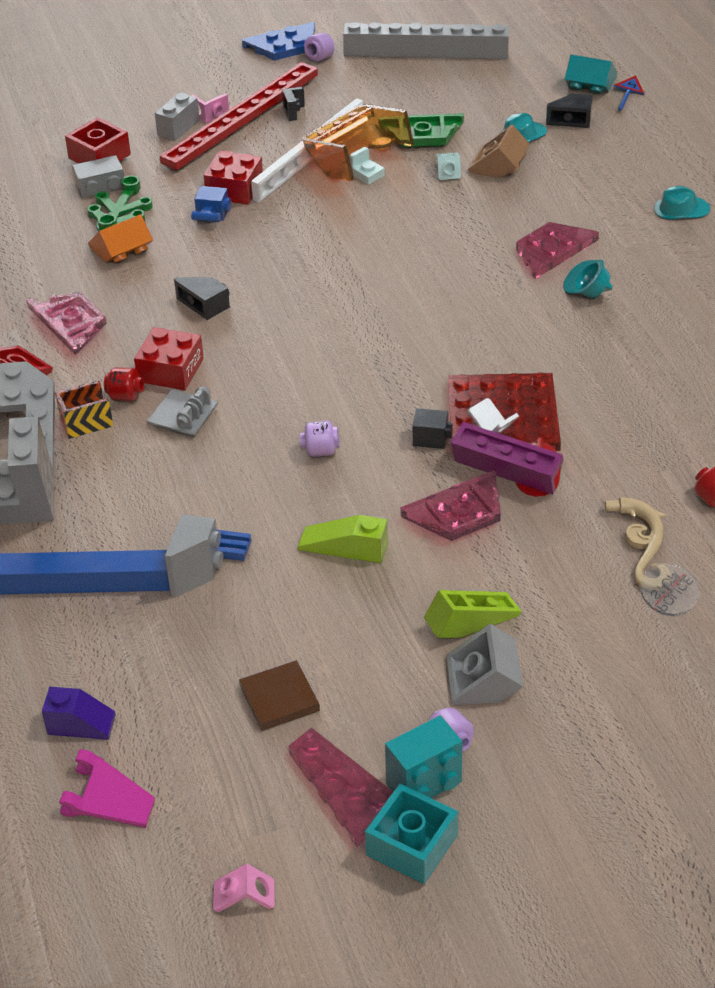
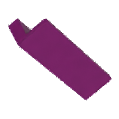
(507, 457)

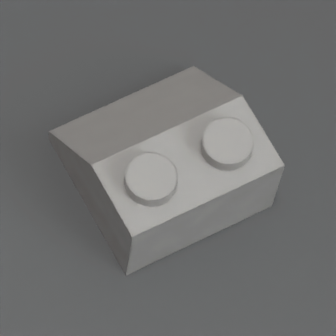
(193, 554)
(484, 668)

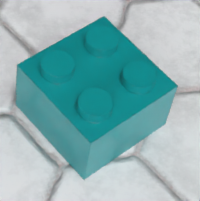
(425, 758)
(411, 833)

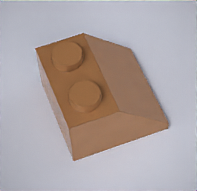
(500, 154)

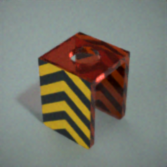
(83, 409)

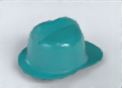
(526, 126)
(681, 203)
(588, 279)

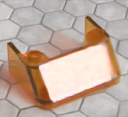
(357, 128)

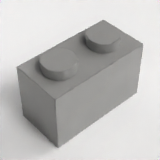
(177, 116)
(98, 176)

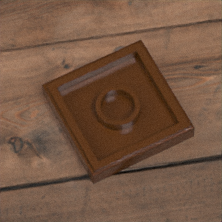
(279, 695)

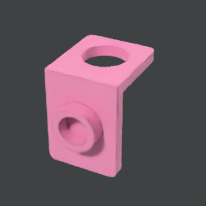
(214, 108)
(240, 885)

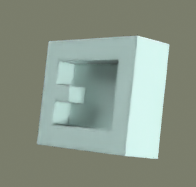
(448, 165)
(364, 168)

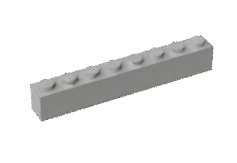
(426, 40)

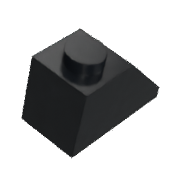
(570, 111)
(202, 295)

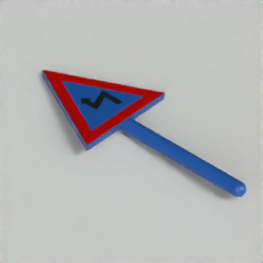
(631, 85)

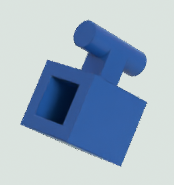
(211, 204)

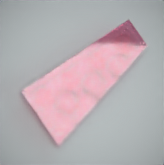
(340, 782)

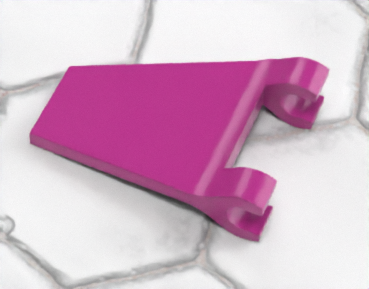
(107, 794)

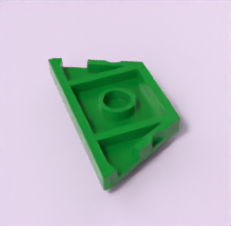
(434, 128)

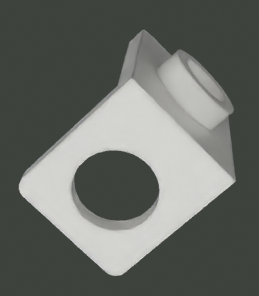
(489, 418)

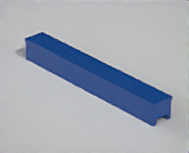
(83, 572)

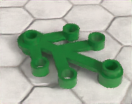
(130, 187)

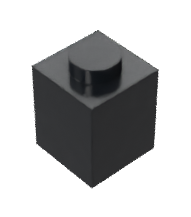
(431, 428)

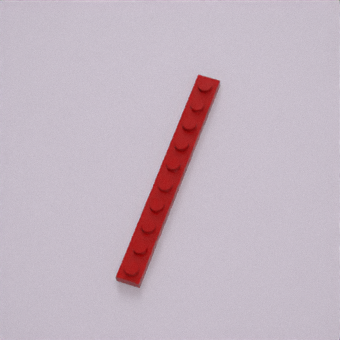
(236, 117)

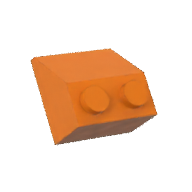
(121, 239)

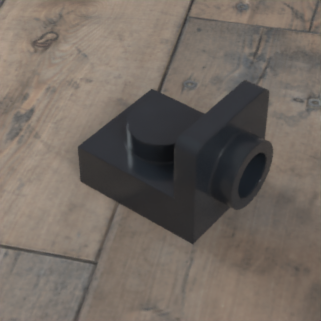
(292, 101)

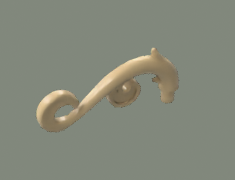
(636, 532)

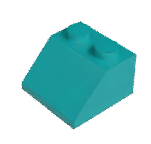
(590, 73)

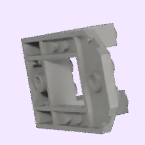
(29, 470)

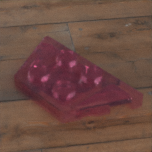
(553, 245)
(70, 318)
(458, 508)

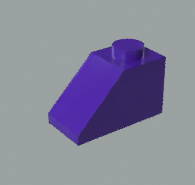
(76, 714)

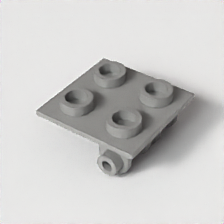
(184, 411)

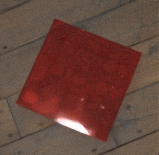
(522, 393)

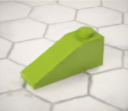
(349, 537)
(466, 612)

